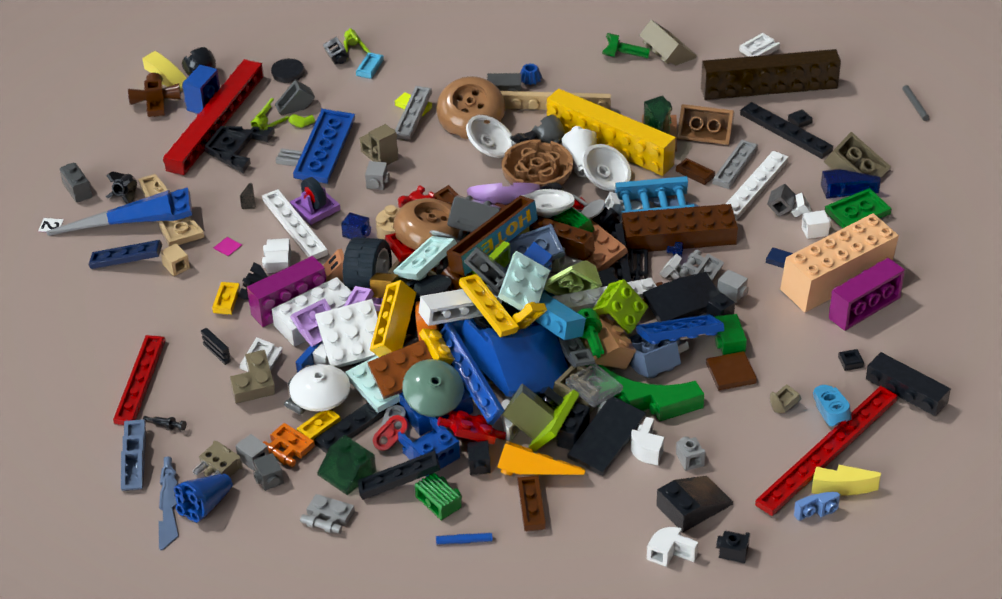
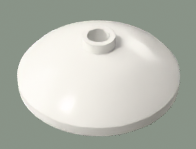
(490, 138)
(605, 166)
(551, 201)
(319, 387)

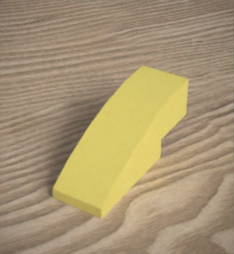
(159, 64)
(845, 480)

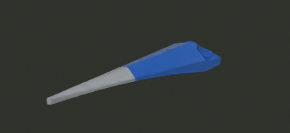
(159, 207)

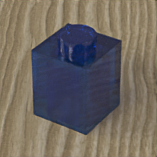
(355, 226)

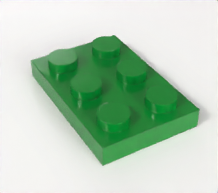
(857, 207)

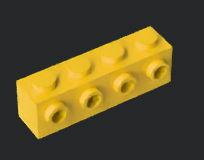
(393, 318)

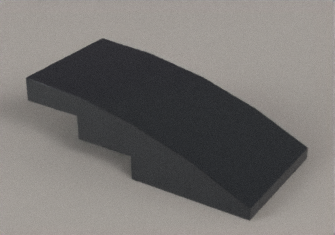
(681, 297)

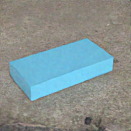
(369, 65)

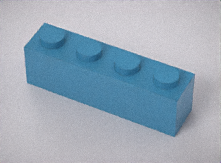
(560, 319)

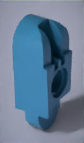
(831, 405)

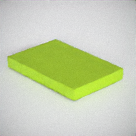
(560, 415)

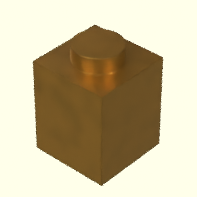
(380, 281)

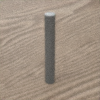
(915, 102)

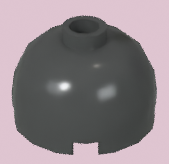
(550, 130)

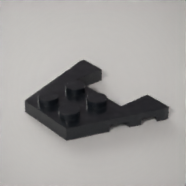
(230, 141)

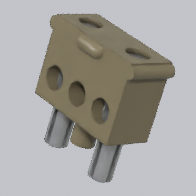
(218, 460)

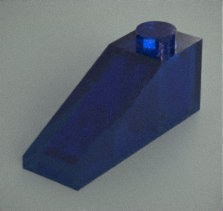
(847, 183)

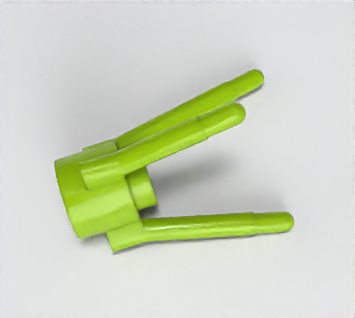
(352, 39)
(262, 121)

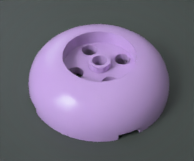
(501, 194)

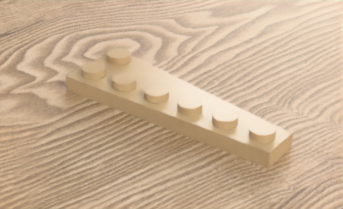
(176, 231)

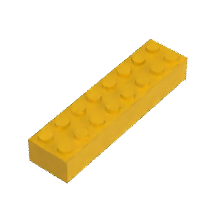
(633, 139)

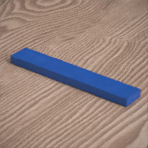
(472, 376)

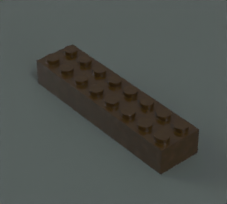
(770, 74)

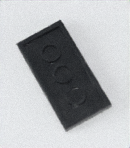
(606, 435)

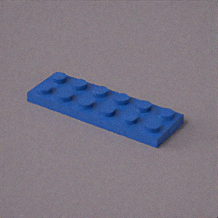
(324, 145)

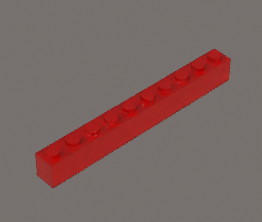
(214, 114)

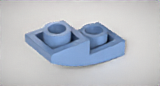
(820, 503)

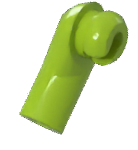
(300, 121)

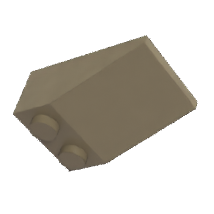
(857, 157)

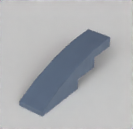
(133, 455)

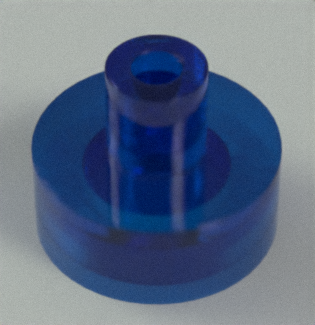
(677, 249)

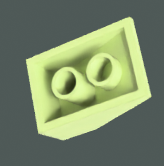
(574, 279)

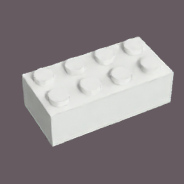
(333, 291)

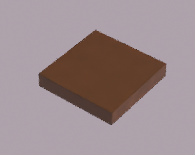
(731, 371)

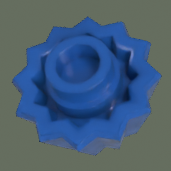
(530, 74)

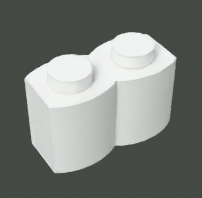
(277, 255)

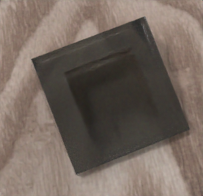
(247, 197)

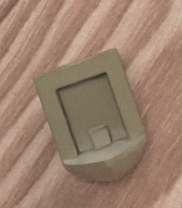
(784, 399)

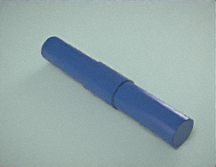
(463, 538)

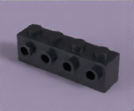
(908, 383)

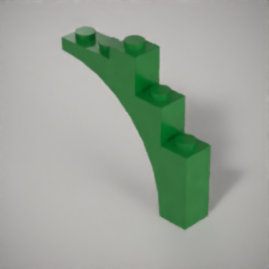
(662, 400)

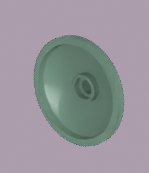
(431, 398)

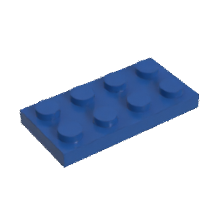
(677, 328)

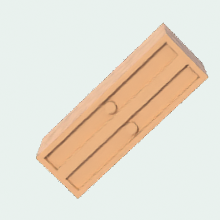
(830, 262)

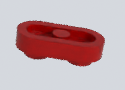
(389, 430)

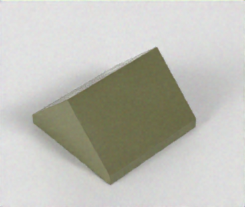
(528, 412)

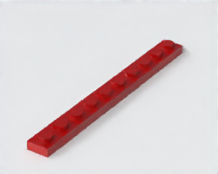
(825, 451)

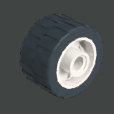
(364, 259)

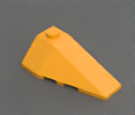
(522, 460)

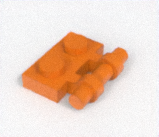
(292, 441)

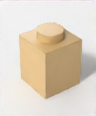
(175, 259)

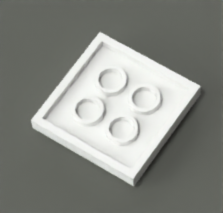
(348, 332)

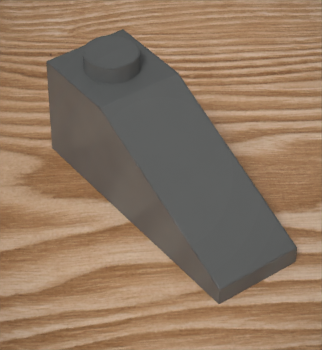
(486, 268)

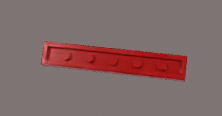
(139, 379)

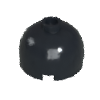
(199, 56)

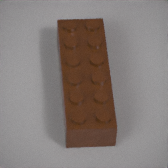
(691, 225)

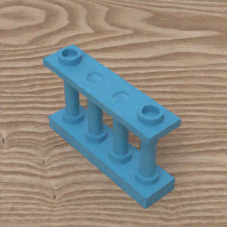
(653, 188)

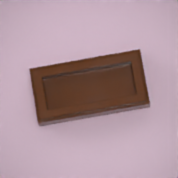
(695, 171)

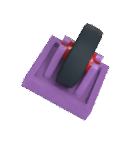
(314, 202)

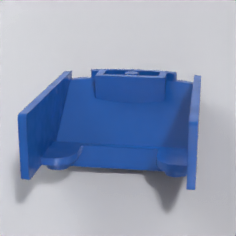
(524, 357)

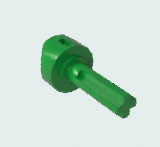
(614, 46)
(591, 330)

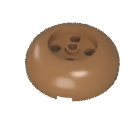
(463, 89)
(537, 163)
(421, 216)

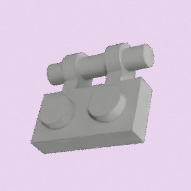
(708, 264)
(329, 509)

